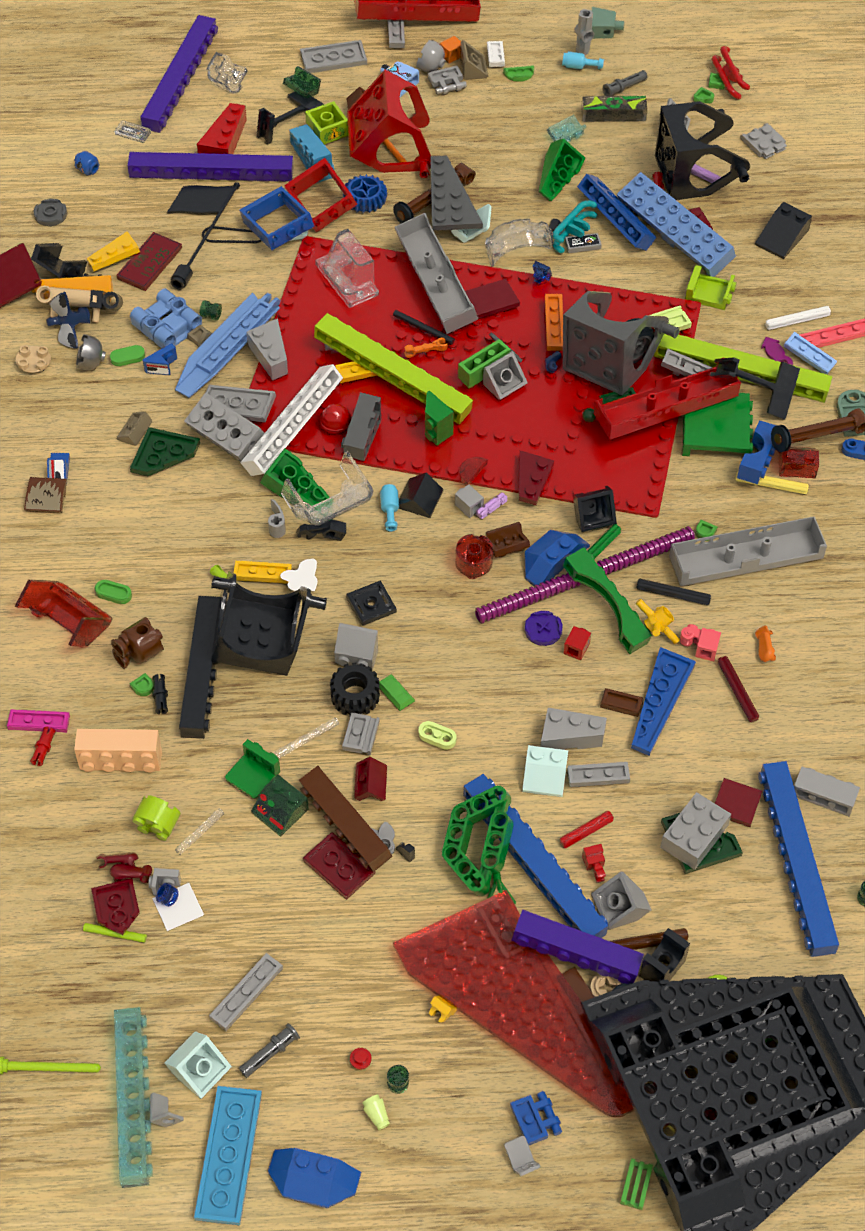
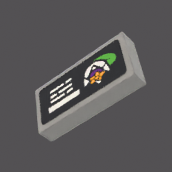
(585, 243)

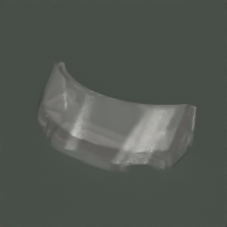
(516, 235)

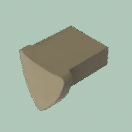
(199, 335)

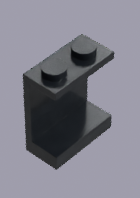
(48, 257)

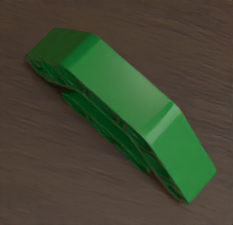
(498, 811)

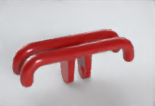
(729, 72)

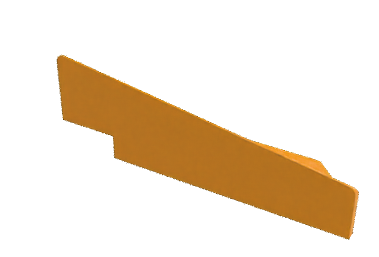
(101, 283)

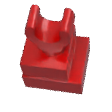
(595, 860)

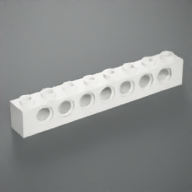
(291, 420)

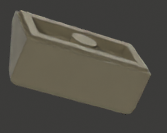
(135, 428)

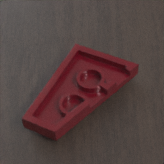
(533, 476)

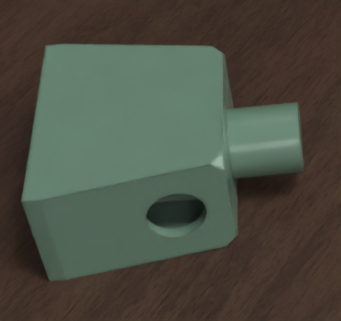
(605, 23)

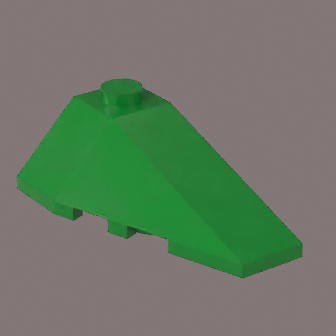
(559, 166)
(291, 467)

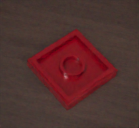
(739, 801)

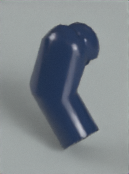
(550, 362)

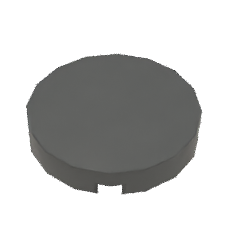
(50, 212)

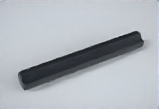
(673, 591)

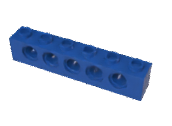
(617, 212)

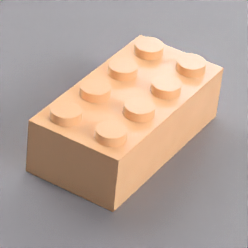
(118, 750)

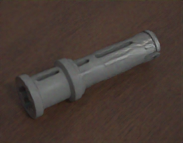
(620, 84)
(277, 1044)

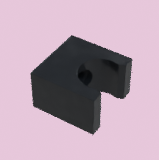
(671, 950)

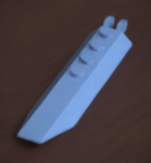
(225, 342)

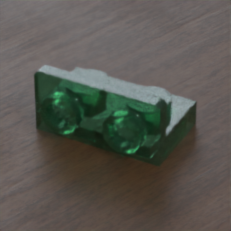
(303, 82)

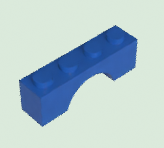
(753, 464)

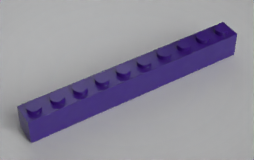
(179, 73)
(210, 166)

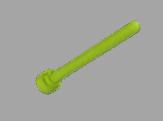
(6, 1065)

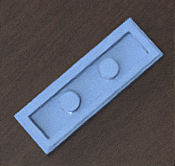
(810, 353)

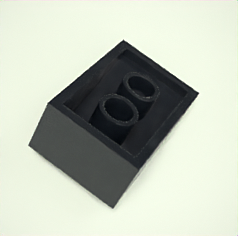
(784, 230)

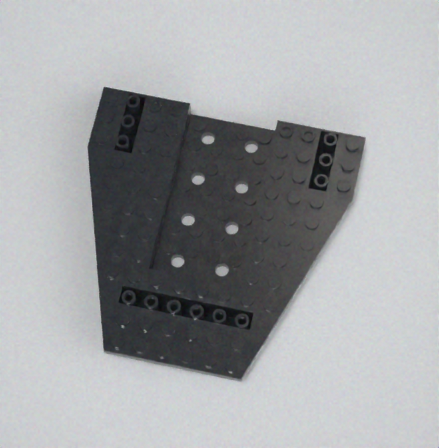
(755, 1155)

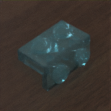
(566, 129)

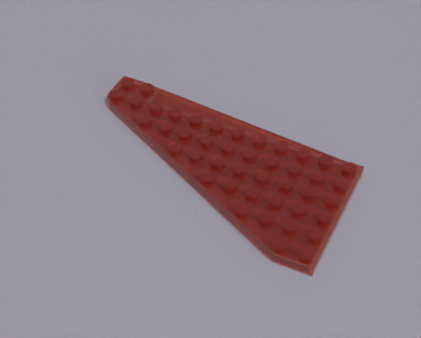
(513, 996)

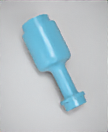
(578, 61)
(389, 504)

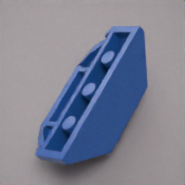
(548, 554)
(312, 1177)

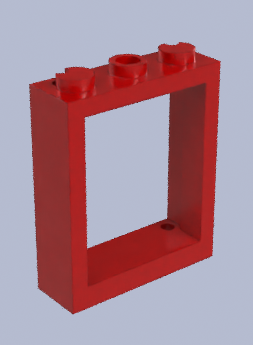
(312, 176)

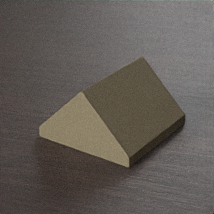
(472, 62)

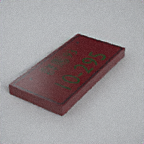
(149, 262)

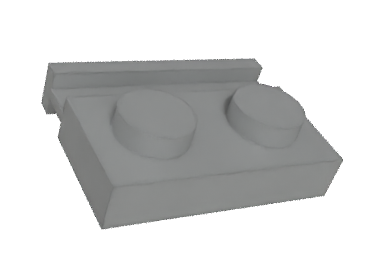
(360, 733)

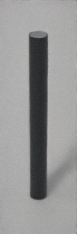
(423, 327)

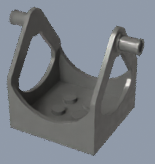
(605, 348)

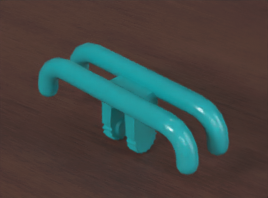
(573, 225)

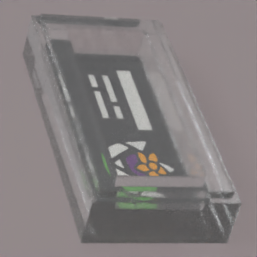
(132, 131)

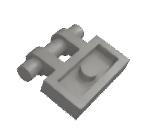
(447, 76)

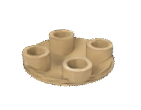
(33, 358)

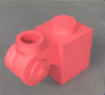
(705, 639)

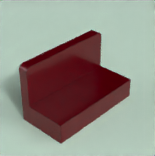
(370, 779)

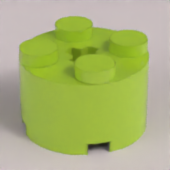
(156, 817)

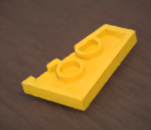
(117, 250)

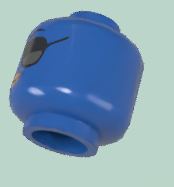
(86, 163)

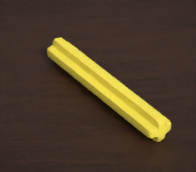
(781, 484)

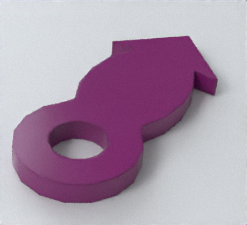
(775, 350)

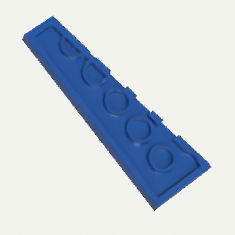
(664, 690)

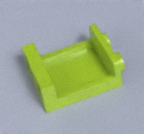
(710, 290)

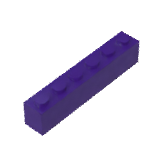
(577, 947)

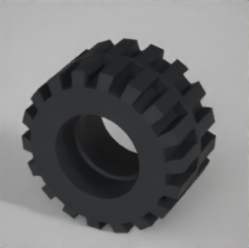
(355, 676)

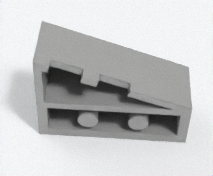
(572, 730)

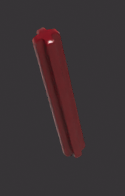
(738, 689)

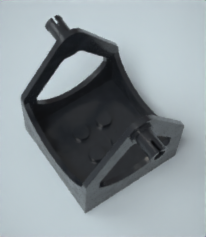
(679, 151)
(259, 628)

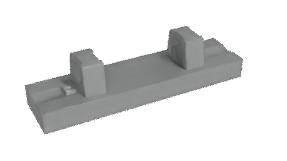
(675, 362)

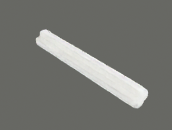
(797, 317)

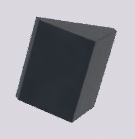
(420, 495)

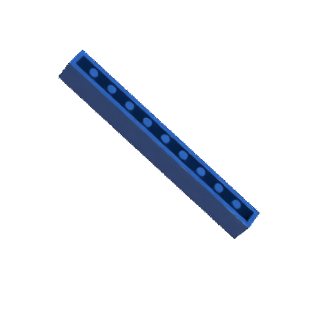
(798, 859)
(544, 870)

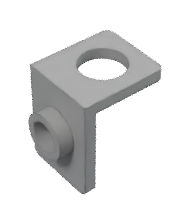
(159, 1111)
(520, 1156)

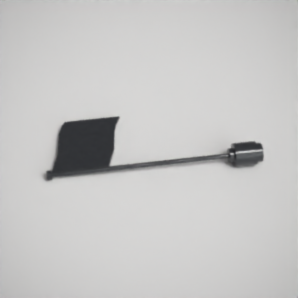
(199, 200)

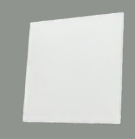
(183, 911)

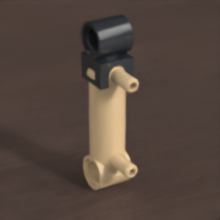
(93, 299)

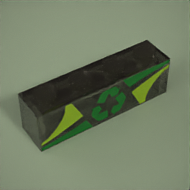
(613, 108)

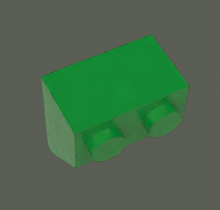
(438, 419)

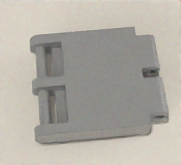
(764, 141)

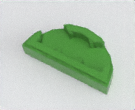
(519, 73)

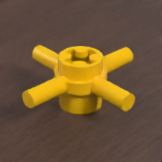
(658, 620)

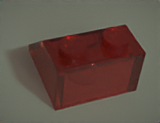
(799, 462)

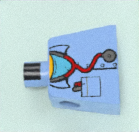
(404, 71)

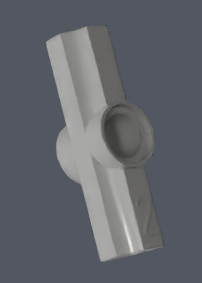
(584, 31)

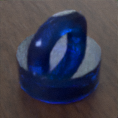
(165, 893)

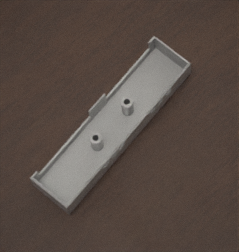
(436, 273)
(746, 553)

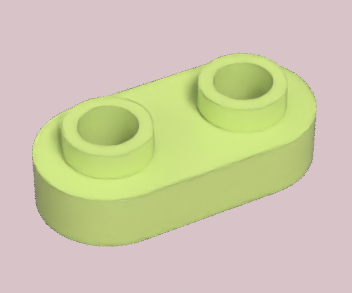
(438, 735)

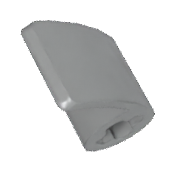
(276, 521)

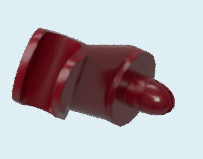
(122, 858)
(123, 871)

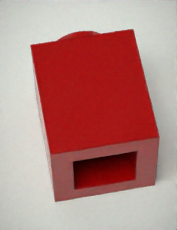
(577, 643)

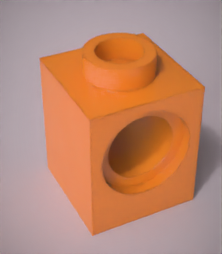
(452, 49)

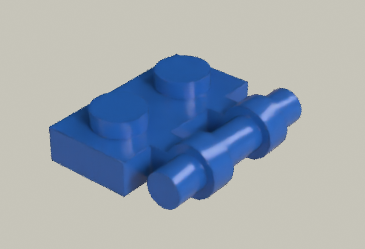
(529, 1120)

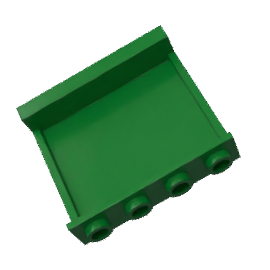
(720, 427)

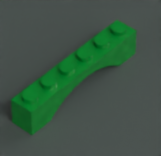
(585, 570)

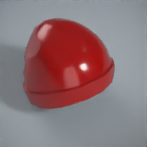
(335, 419)

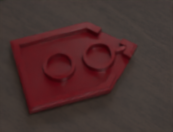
(116, 905)

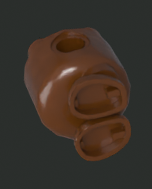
(137, 642)

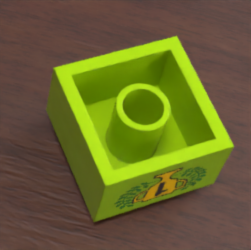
(327, 122)

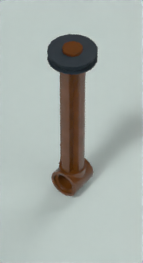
(405, 212)
(782, 437)

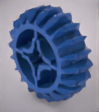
(368, 193)

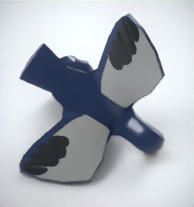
(67, 319)

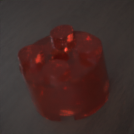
(474, 555)

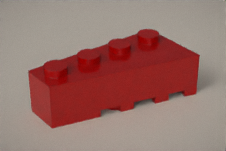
(224, 132)

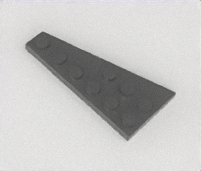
(450, 201)

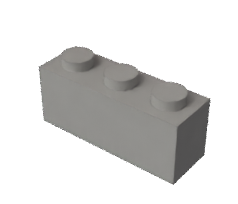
(826, 791)

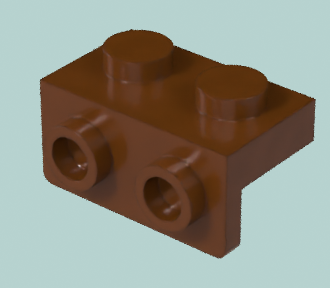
(507, 539)

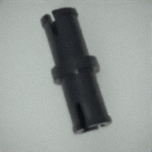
(160, 694)

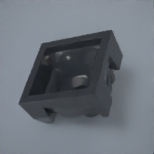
(595, 509)

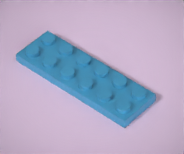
(228, 1156)

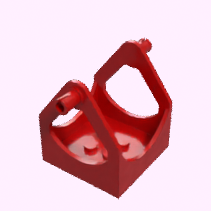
(379, 116)

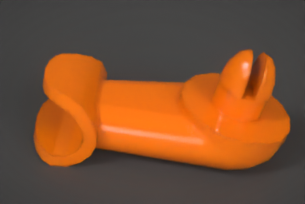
(765, 649)

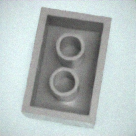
(695, 830)

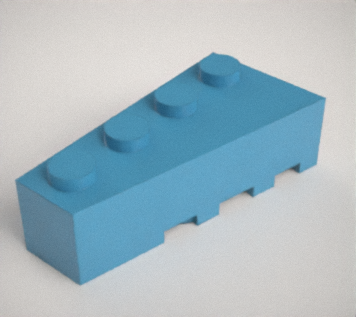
(309, 147)

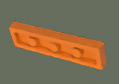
(554, 322)

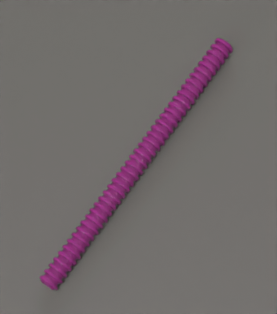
(565, 582)

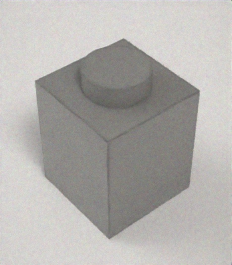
(468, 500)

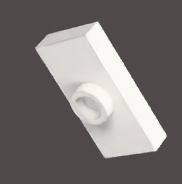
(495, 54)

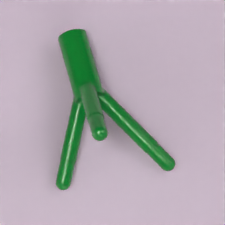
(497, 882)

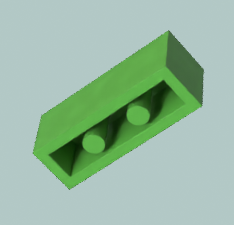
(472, 369)

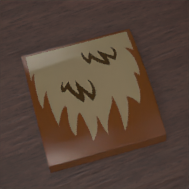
(45, 495)

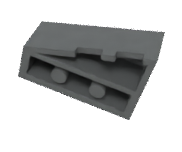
(363, 426)

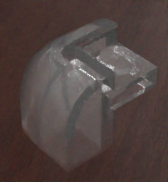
(225, 74)

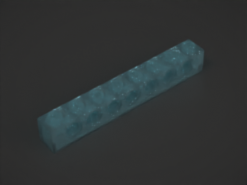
(132, 1174)

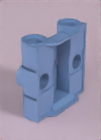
(172, 328)

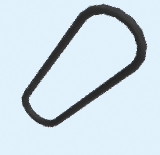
(229, 241)

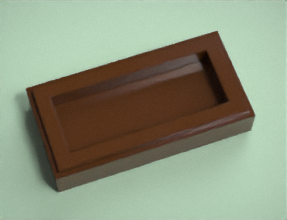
(621, 702)

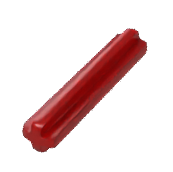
(586, 829)

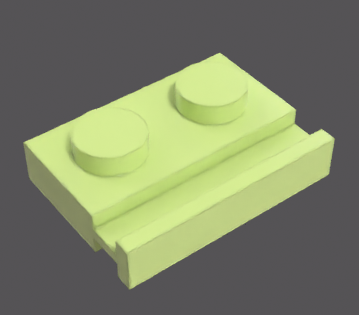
(676, 317)

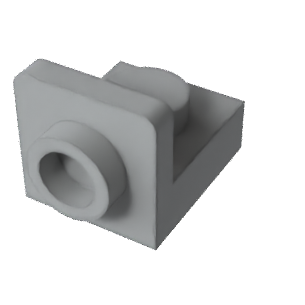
(162, 876)

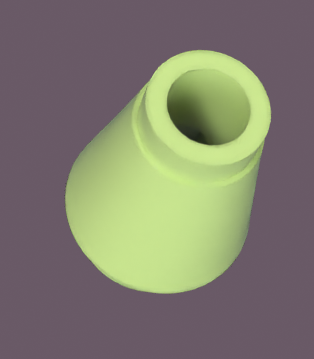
(376, 1111)

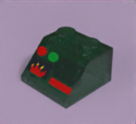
(280, 805)

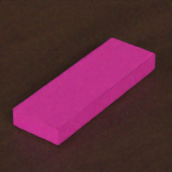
(36, 720)

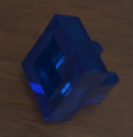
(541, 272)

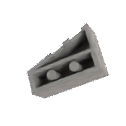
(268, 348)

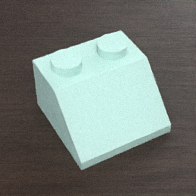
(545, 771)
(198, 1064)

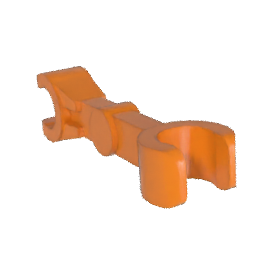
(439, 345)

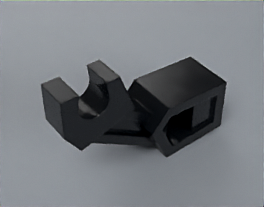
(331, 529)

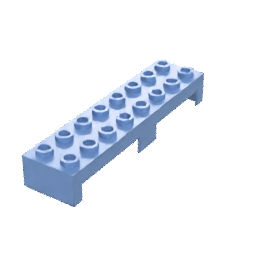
(677, 224)

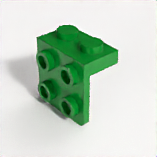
(253, 769)

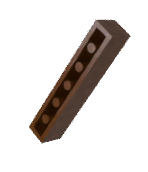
(345, 818)

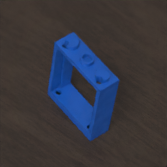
(270, 203)

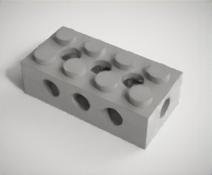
(223, 427)

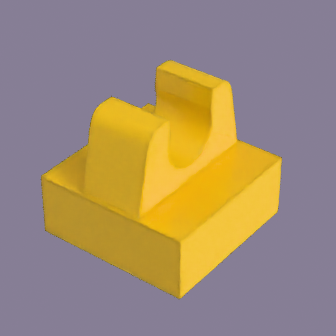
(443, 1006)

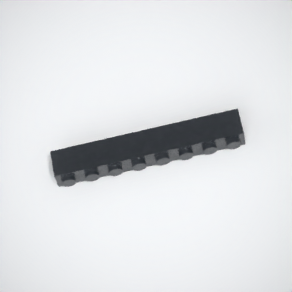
(200, 671)

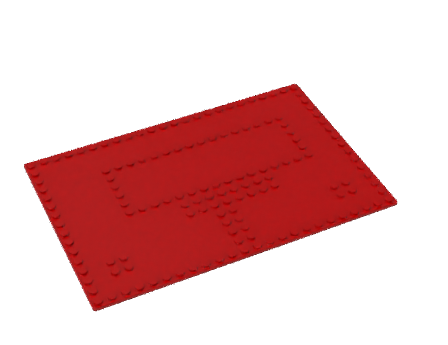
(534, 419)

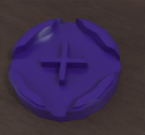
(543, 628)

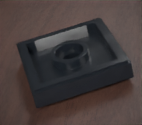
(368, 594)

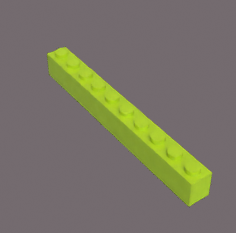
(389, 365)
(808, 384)

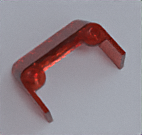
(66, 608)

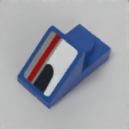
(159, 361)
(58, 465)

